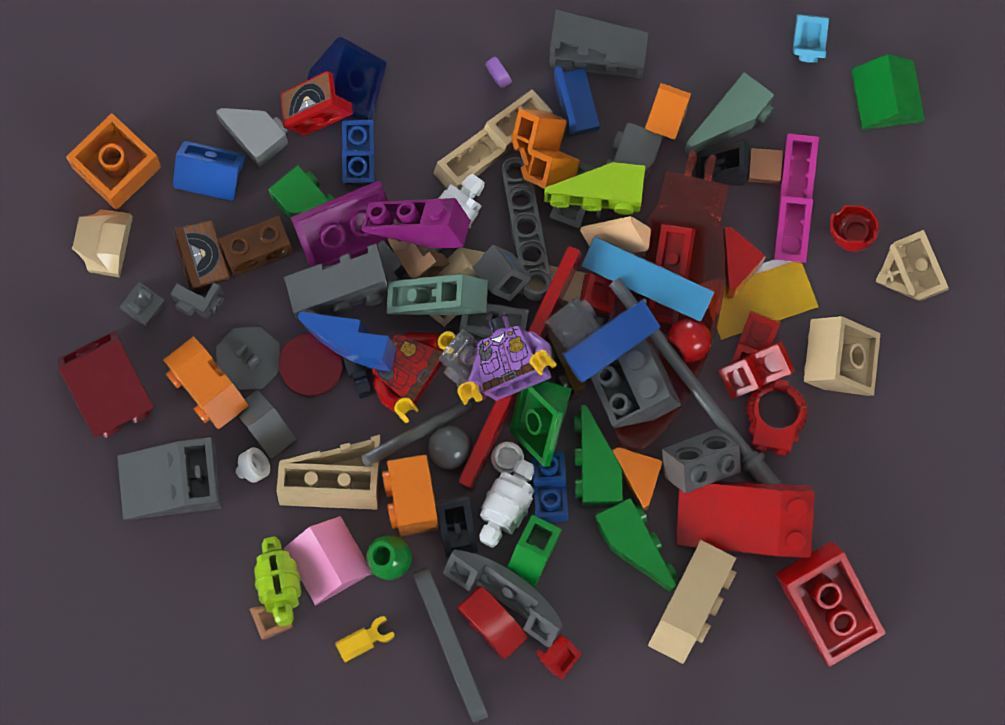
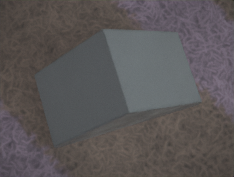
(266, 425)

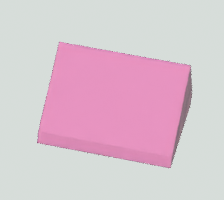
(328, 559)

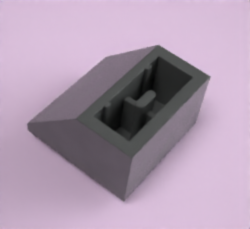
(635, 387)

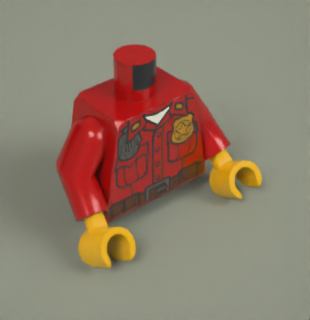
(411, 371)

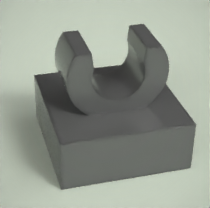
(142, 304)

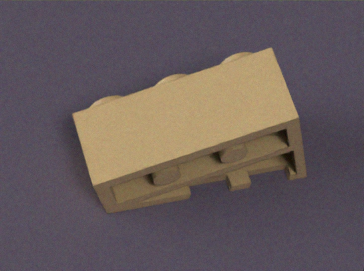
(693, 602)

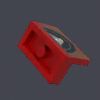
(313, 105)

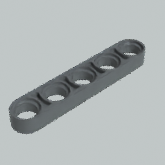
(529, 214)
(450, 645)

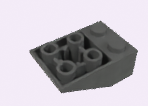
(169, 479)

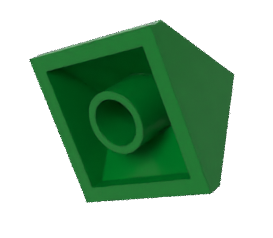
(887, 92)
(540, 418)

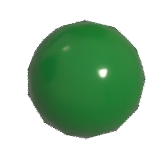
(389, 557)

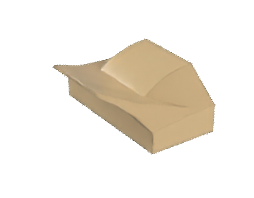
(103, 241)

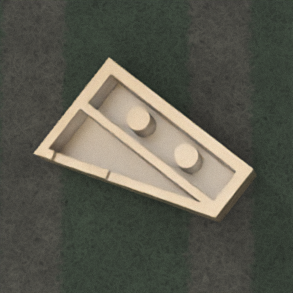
(331, 478)

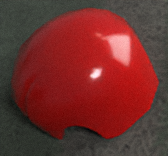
(854, 227)

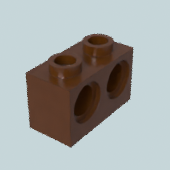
(256, 246)

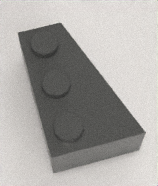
(597, 46)
(338, 285)

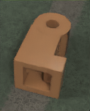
(418, 259)

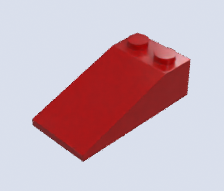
(748, 518)

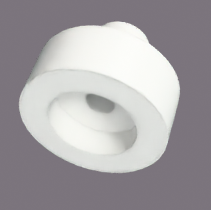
(253, 465)

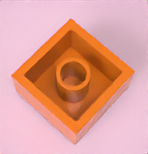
(114, 161)
(412, 496)

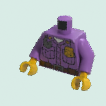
(507, 362)

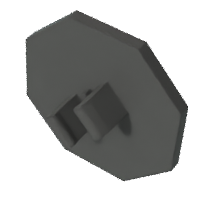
(249, 358)

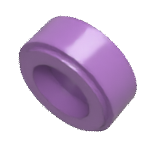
(498, 72)

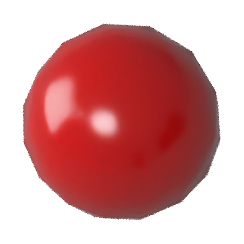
(690, 339)

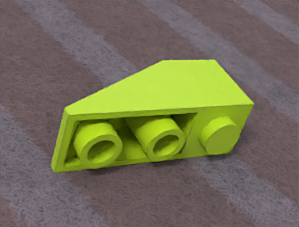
(609, 187)

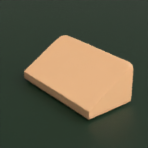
(622, 232)

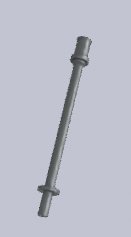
(751, 459)

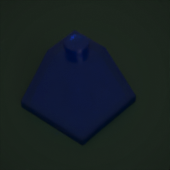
(355, 75)

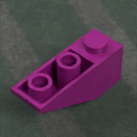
(420, 222)

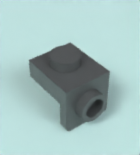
(190, 302)

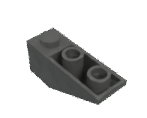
(635, 147)

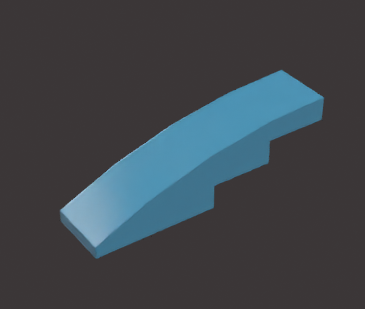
(648, 279)

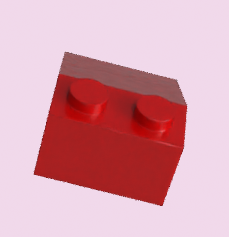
(830, 603)

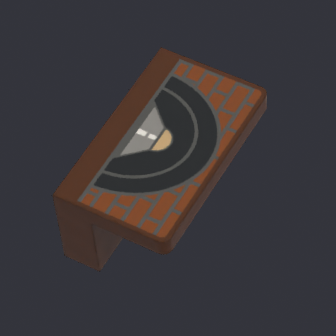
(201, 255)

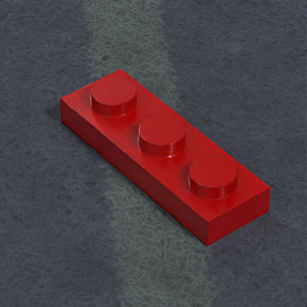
(675, 255)

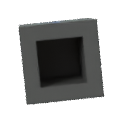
(502, 271)

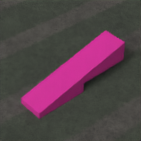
(796, 197)

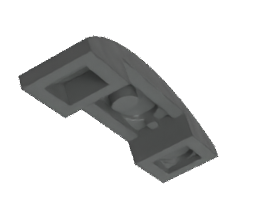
(509, 588)

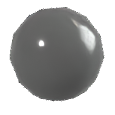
(449, 447)

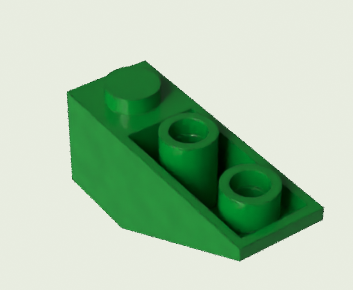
(600, 470)
(629, 539)

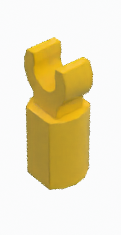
(362, 640)

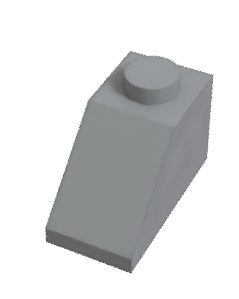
(254, 132)

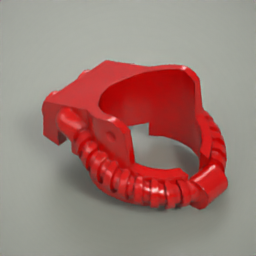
(767, 437)

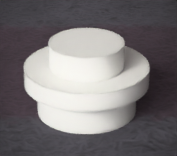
(506, 456)

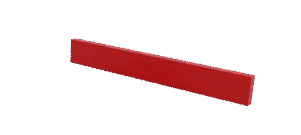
(503, 406)

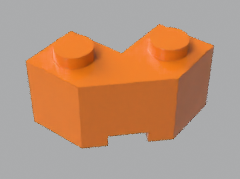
(539, 139)
(205, 382)

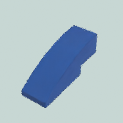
(351, 340)
(611, 341)

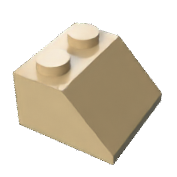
(842, 356)

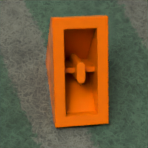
(668, 111)
(639, 474)

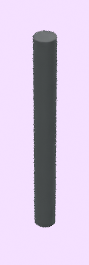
(416, 433)

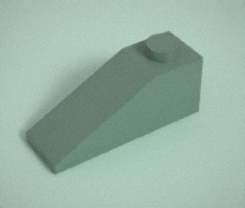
(734, 114)
(438, 295)

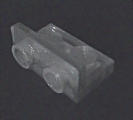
(573, 322)
(460, 357)

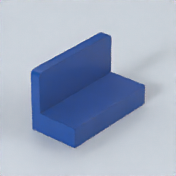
(576, 101)
(207, 170)

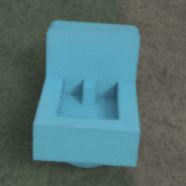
(810, 37)

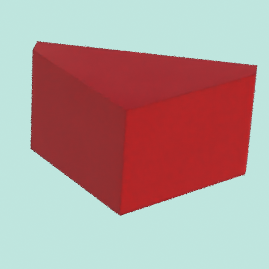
(741, 261)

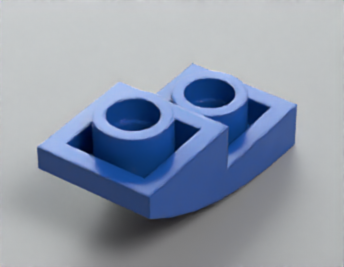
(358, 151)
(550, 489)

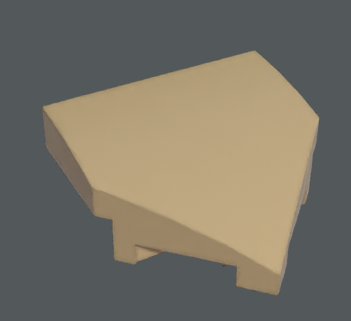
(913, 268)

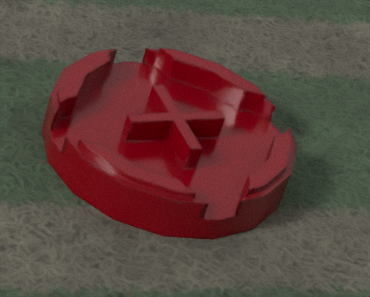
(309, 366)

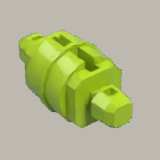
(283, 580)

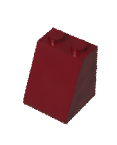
(105, 385)

